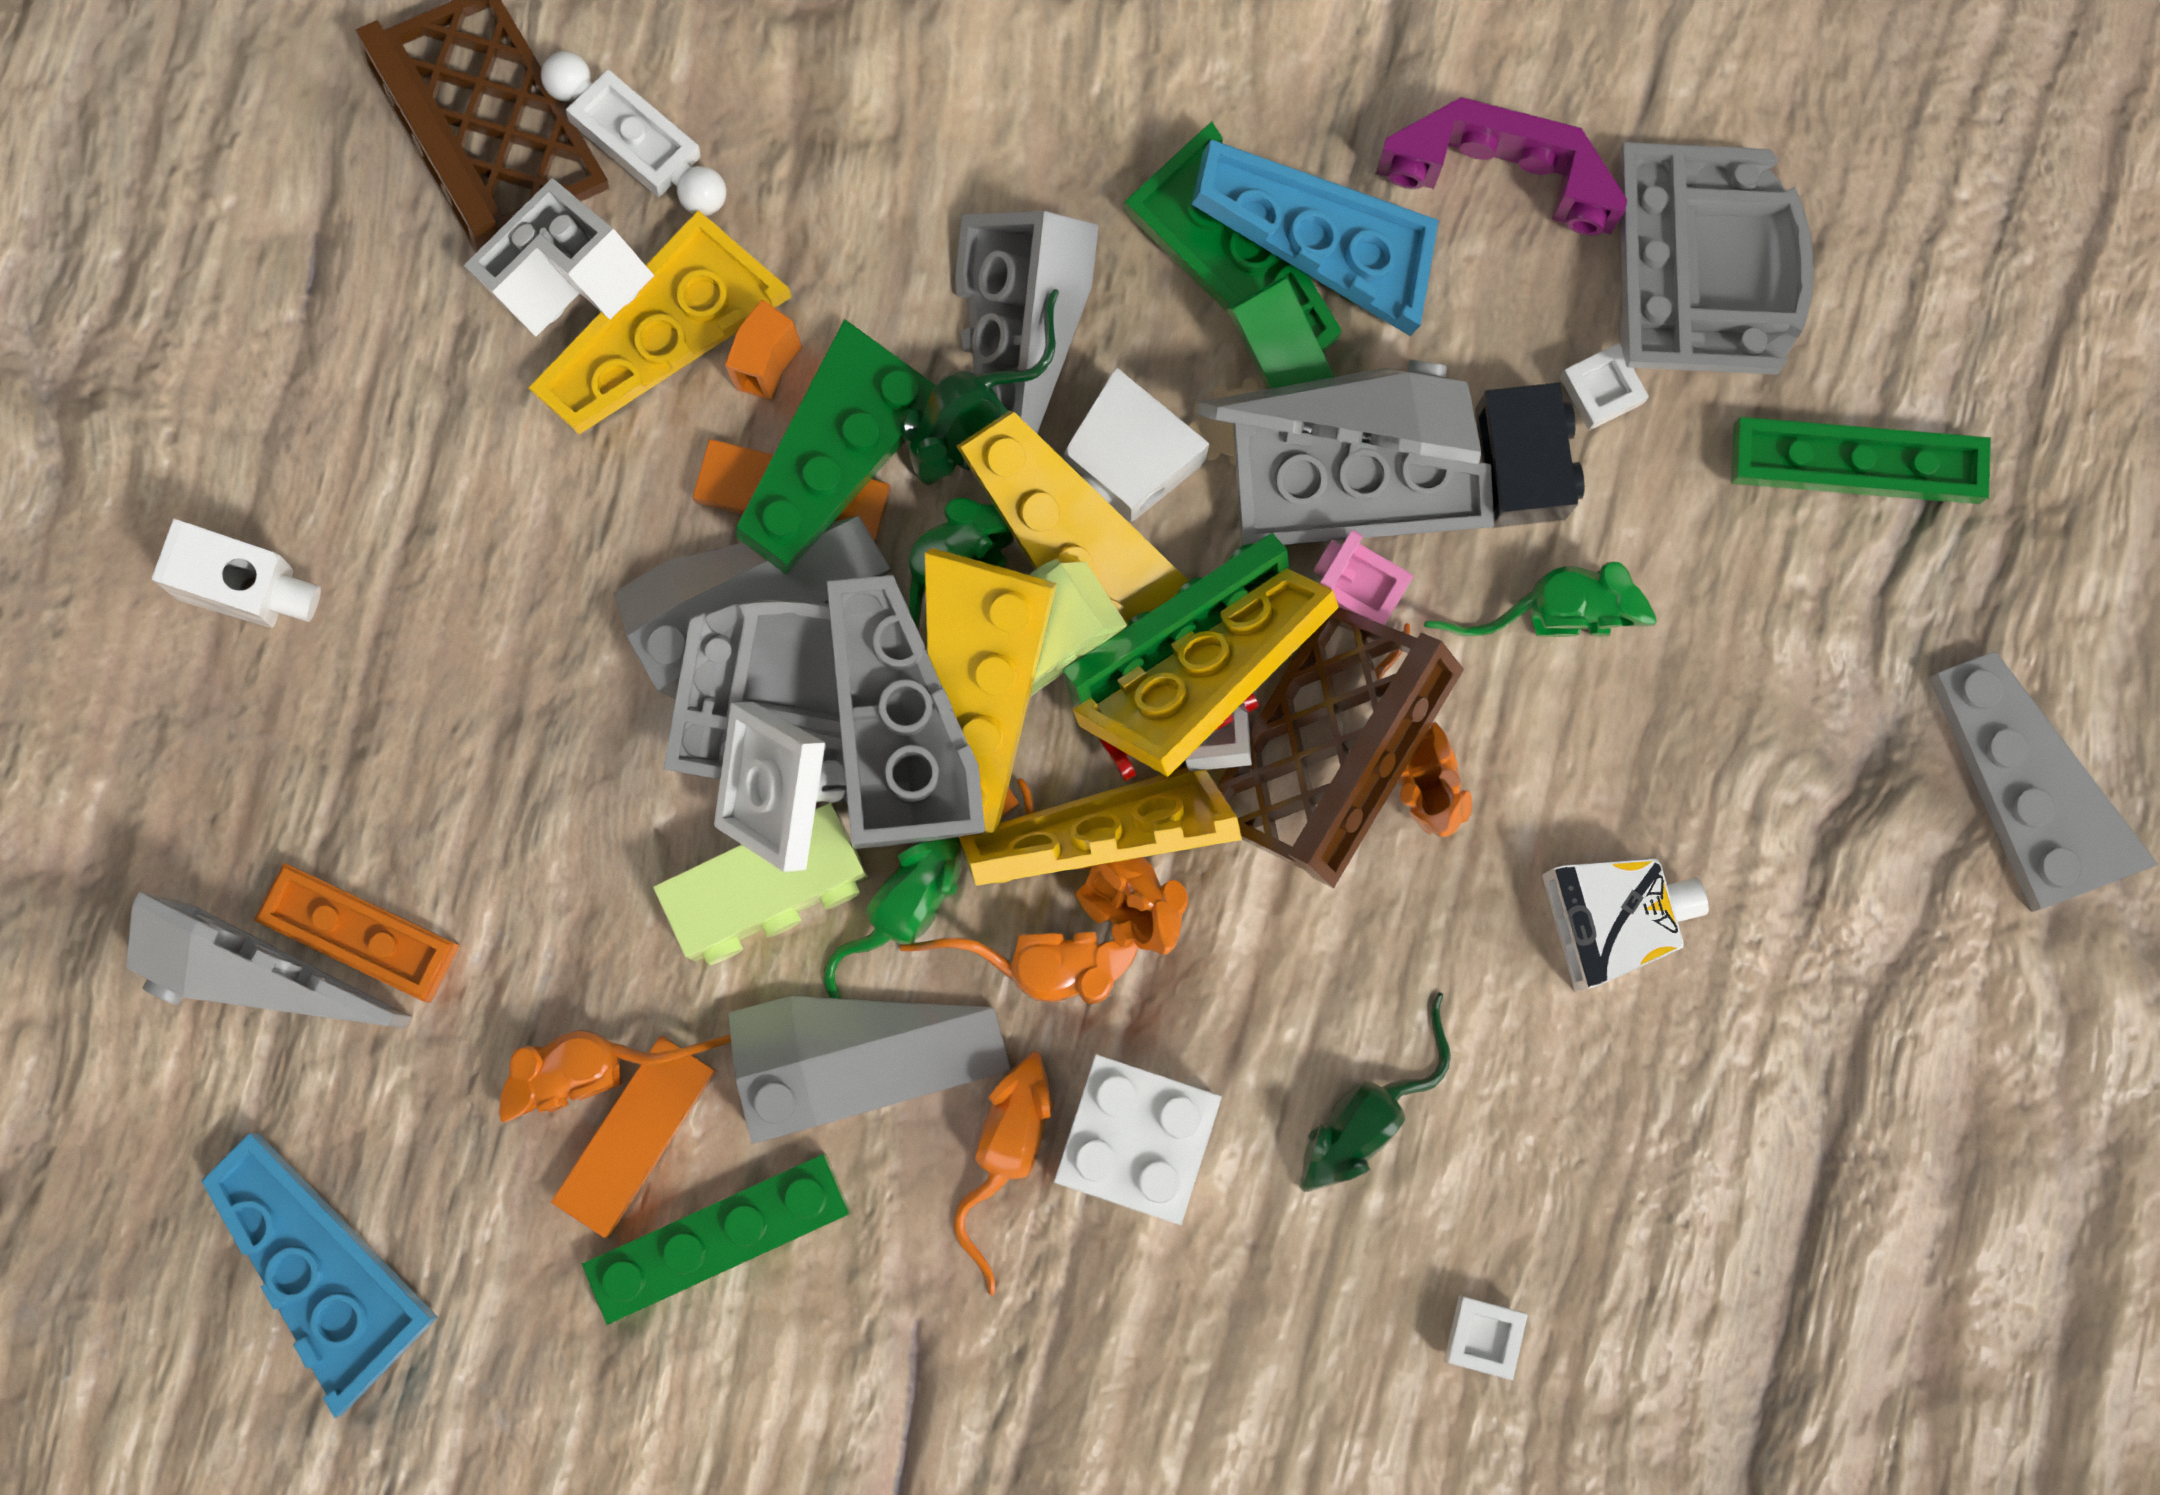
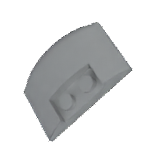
(1710, 259)
(758, 654)

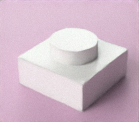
(1603, 387)
(1224, 747)
(1485, 1337)

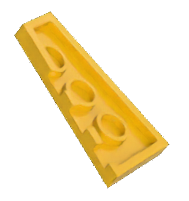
(693, 303)
(1064, 517)
(986, 649)
(1187, 696)
(1105, 828)

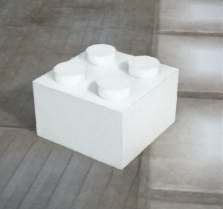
(1138, 1139)

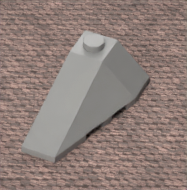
(1007, 274)
(1386, 407)
(661, 602)
(900, 739)
(210, 960)
(837, 1058)

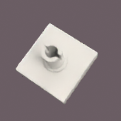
(772, 785)

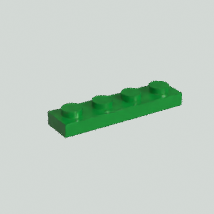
(1861, 460)
(1193, 608)
(716, 1238)

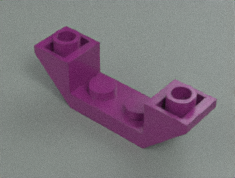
(1587, 195)

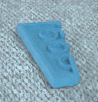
(1330, 232)
(325, 1281)

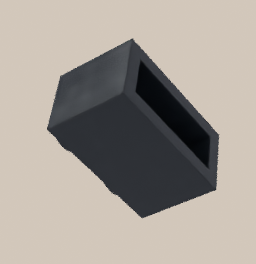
(1527, 443)

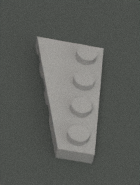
(1324, 488)
(2039, 796)

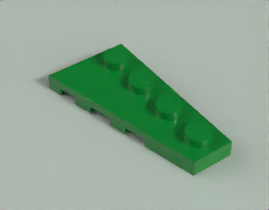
(1210, 251)
(831, 446)

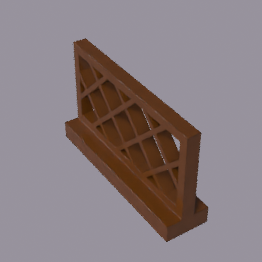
(430, 126)
(1376, 751)

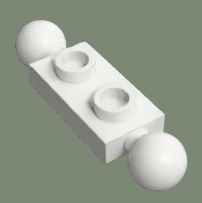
(633, 133)

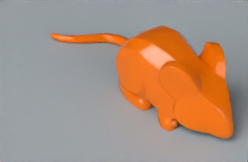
(1432, 777)
(1131, 899)
(1052, 967)
(574, 1068)
(1008, 1142)

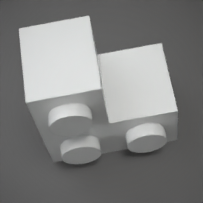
(552, 256)

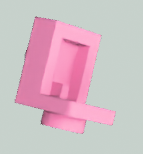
(1362, 578)

